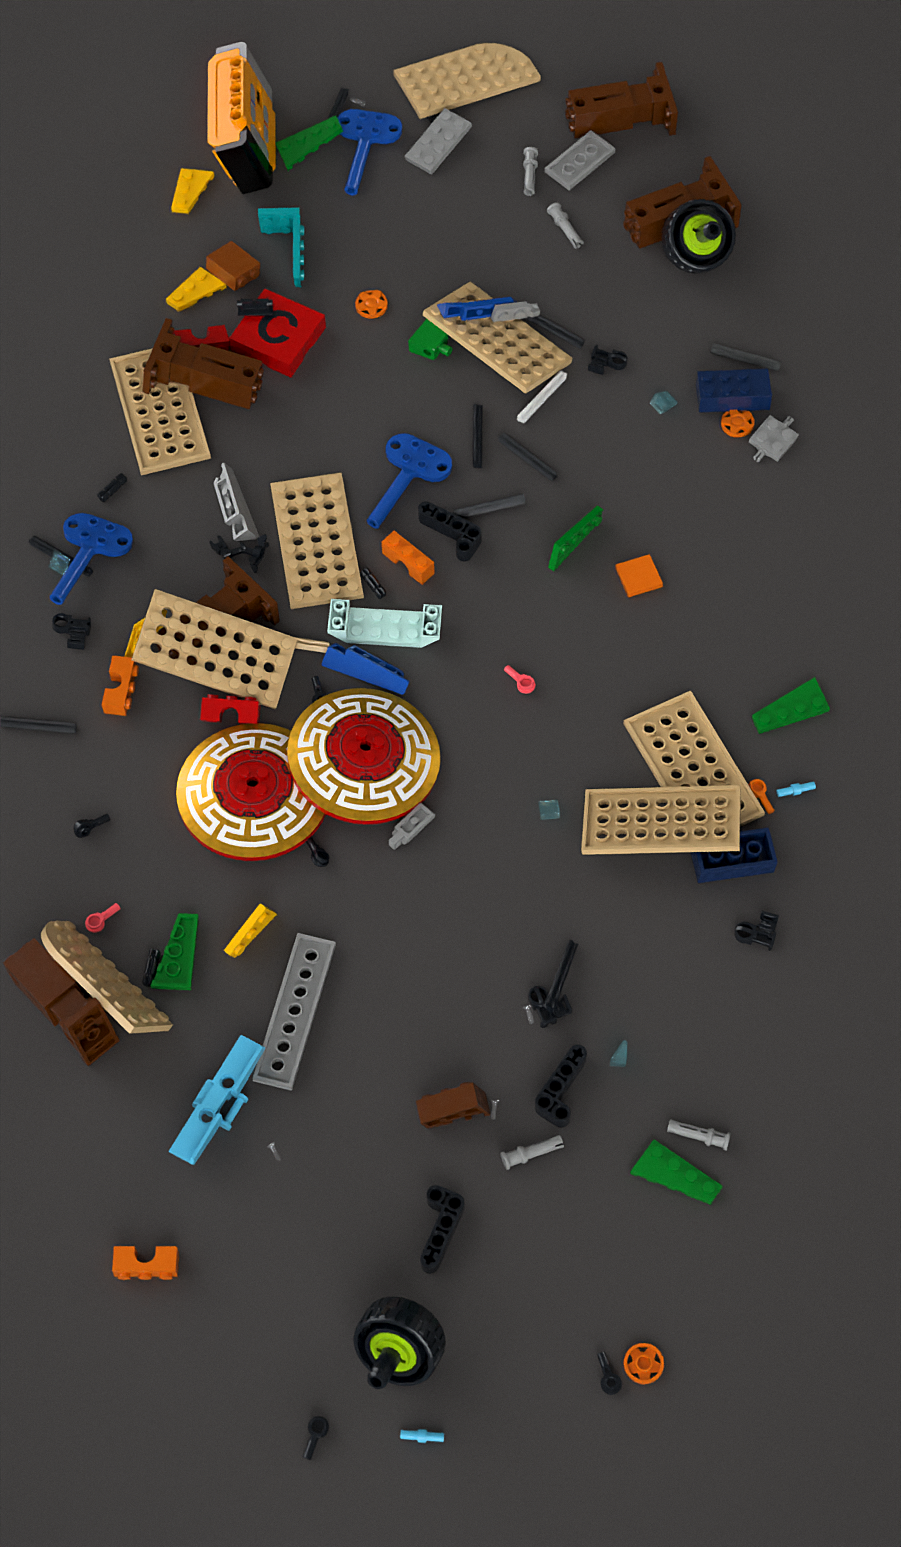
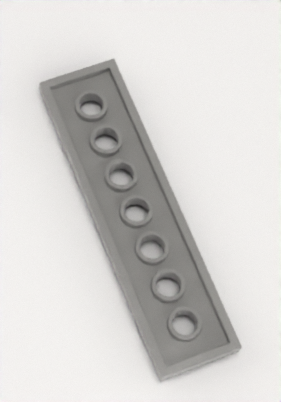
(303, 1020)

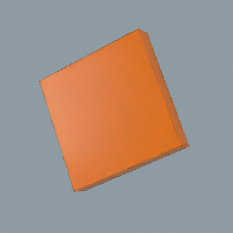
(639, 575)

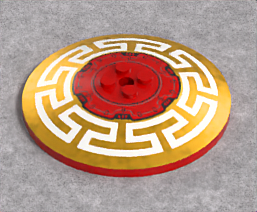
(359, 783)
(240, 818)

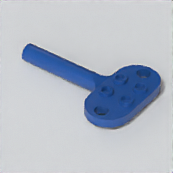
(367, 129)
(415, 460)
(94, 537)

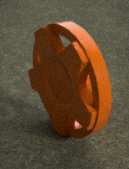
(371, 302)
(737, 421)
(643, 1363)

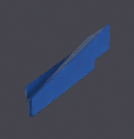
(472, 310)
(365, 667)

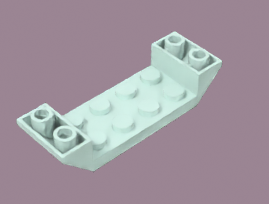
(383, 625)

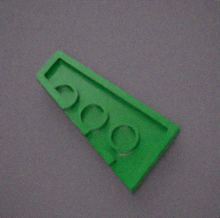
(296, 147)
(572, 538)
(793, 707)
(177, 964)
(668, 1169)

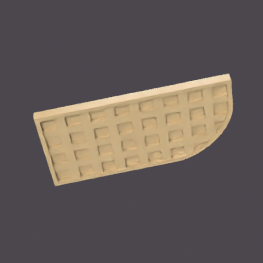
(464, 77)
(102, 979)

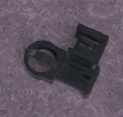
(601, 358)
(78, 628)
(763, 934)
(545, 1015)

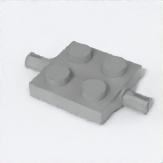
(773, 438)

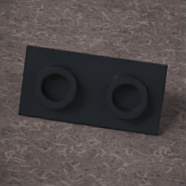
(260, 307)

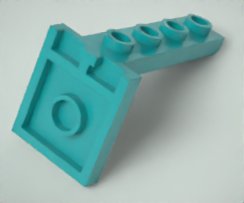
(286, 221)

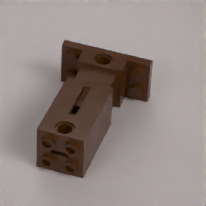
(619, 105)
(648, 213)
(204, 369)
(238, 598)
(61, 1000)

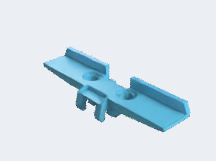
(196, 1133)

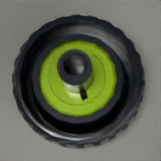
(698, 236)
(398, 1342)

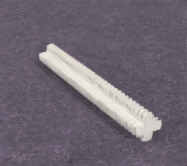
(541, 397)

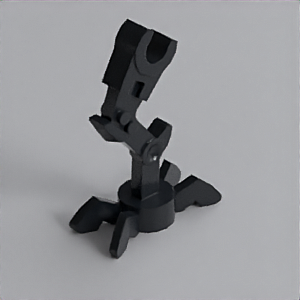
(256, 553)

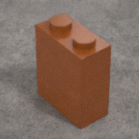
(233, 265)

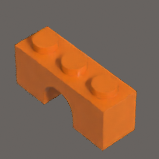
(418, 564)
(118, 700)
(163, 1264)

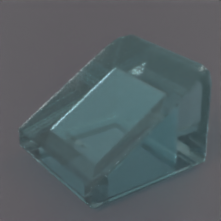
(663, 402)
(549, 809)
(620, 1056)

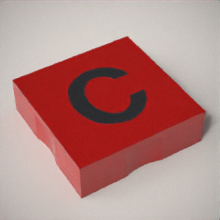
(279, 338)

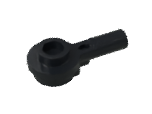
(317, 688)
(83, 827)
(319, 855)
(611, 1382)
(318, 1428)

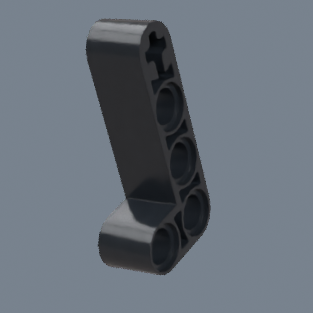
(430, 516)
(564, 1082)
(438, 1230)

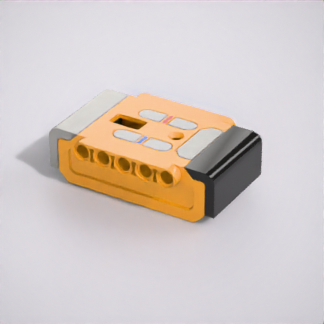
(241, 118)

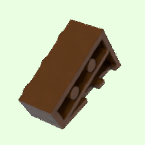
(452, 1104)

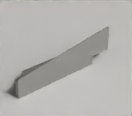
(234, 506)

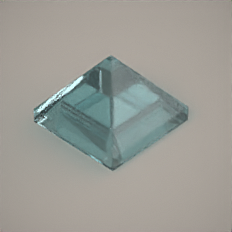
(59, 563)

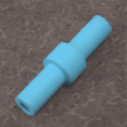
(796, 789)
(422, 1436)

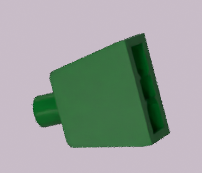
(429, 341)

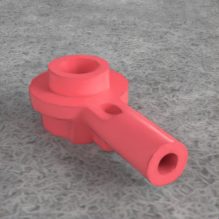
(525, 683)
(96, 922)

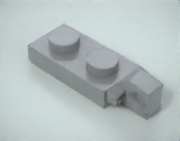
(514, 311)
(411, 825)

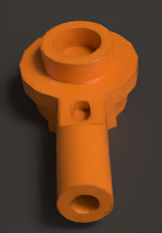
(759, 789)

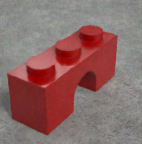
(215, 337)
(213, 709)

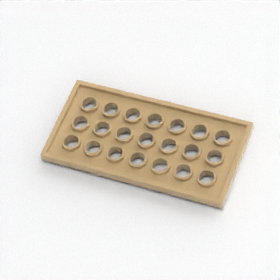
(533, 375)
(152, 417)
(311, 564)
(214, 619)
(714, 748)
(652, 812)

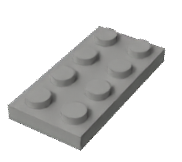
(438, 141)
(580, 160)

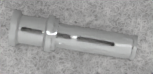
(530, 164)
(561, 219)
(708, 1136)
(522, 1153)

